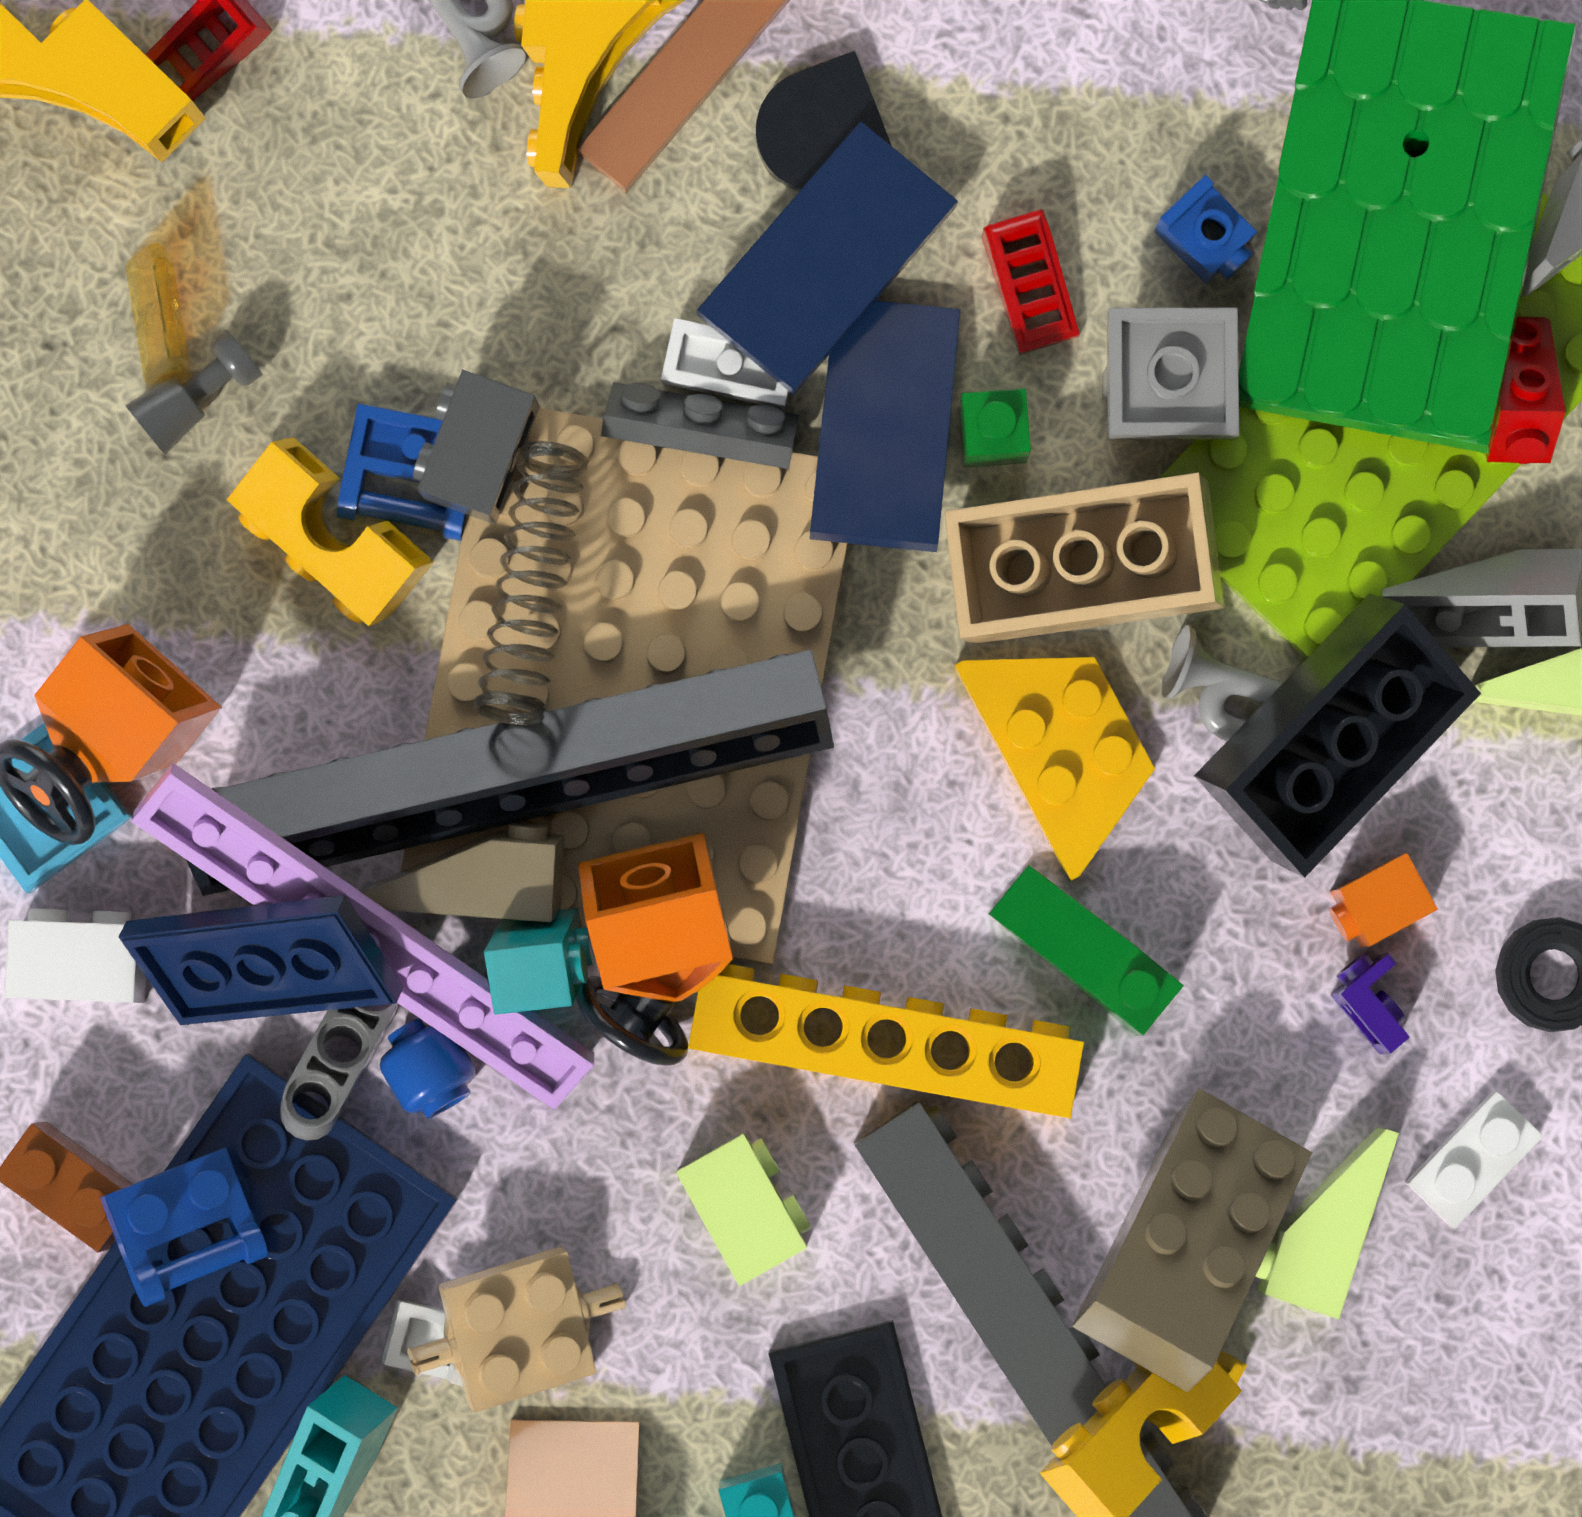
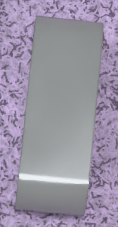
(330, 1078)

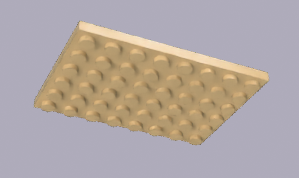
(669, 577)

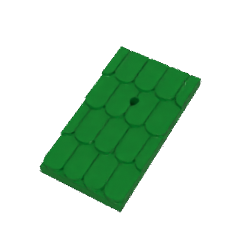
(1404, 217)

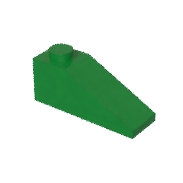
(1086, 951)

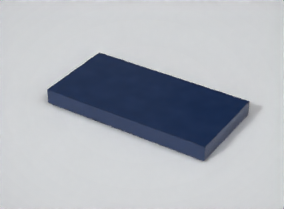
(827, 258)
(887, 429)
(262, 960)

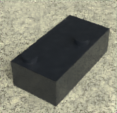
(1338, 734)

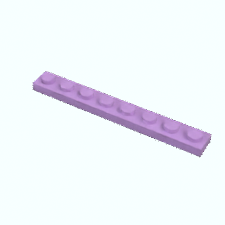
(435, 983)

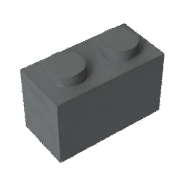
(475, 446)

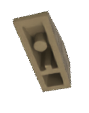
(497, 876)

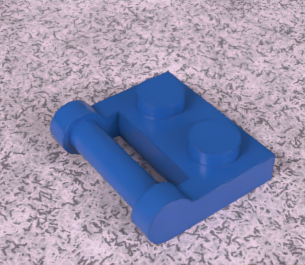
(389, 445)
(176, 1205)

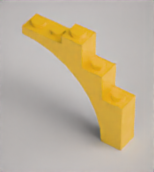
(580, 52)
(98, 72)

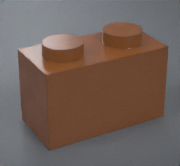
(63, 1182)

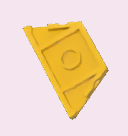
(1062, 745)

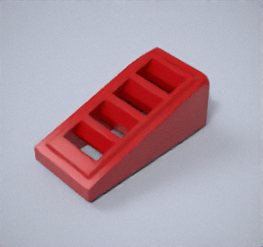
(215, 64)
(1013, 229)

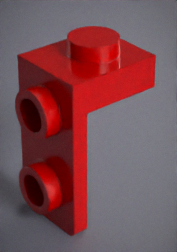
(1530, 399)

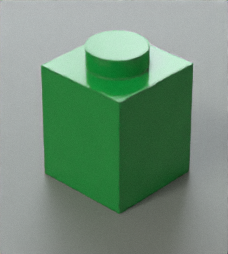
(994, 428)

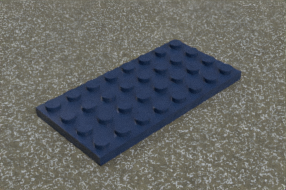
(206, 1389)

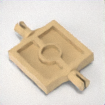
(517, 1329)

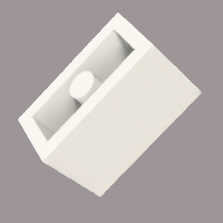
(71, 959)

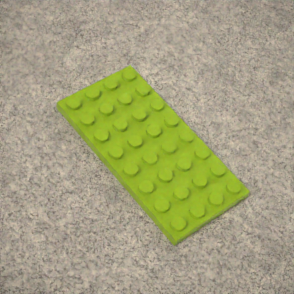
(1338, 512)

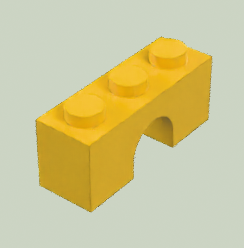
(285, 502)
(1102, 1463)

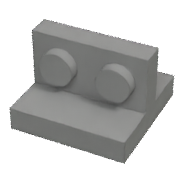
(1172, 373)

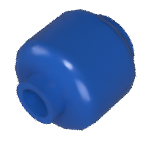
(426, 1069)

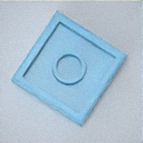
(37, 857)

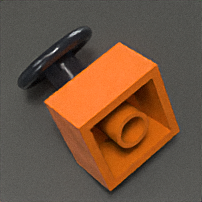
(111, 717)
(654, 941)

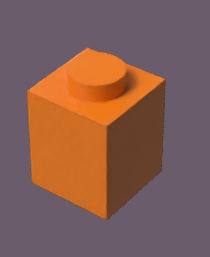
(1381, 902)

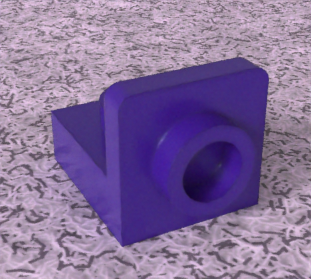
(1373, 1014)

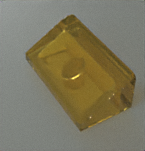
(157, 315)

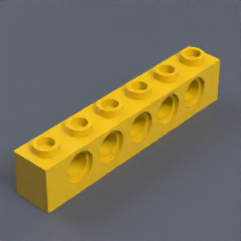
(1044, 1089)

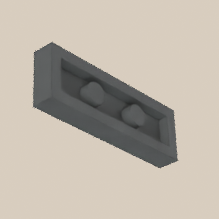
(700, 424)

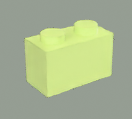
(744, 1208)

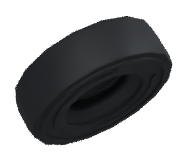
(1515, 981)

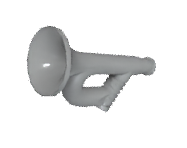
(486, 61)
(1195, 667)

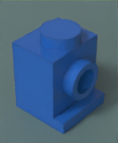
(1182, 232)

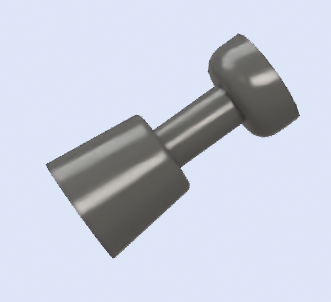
(174, 409)

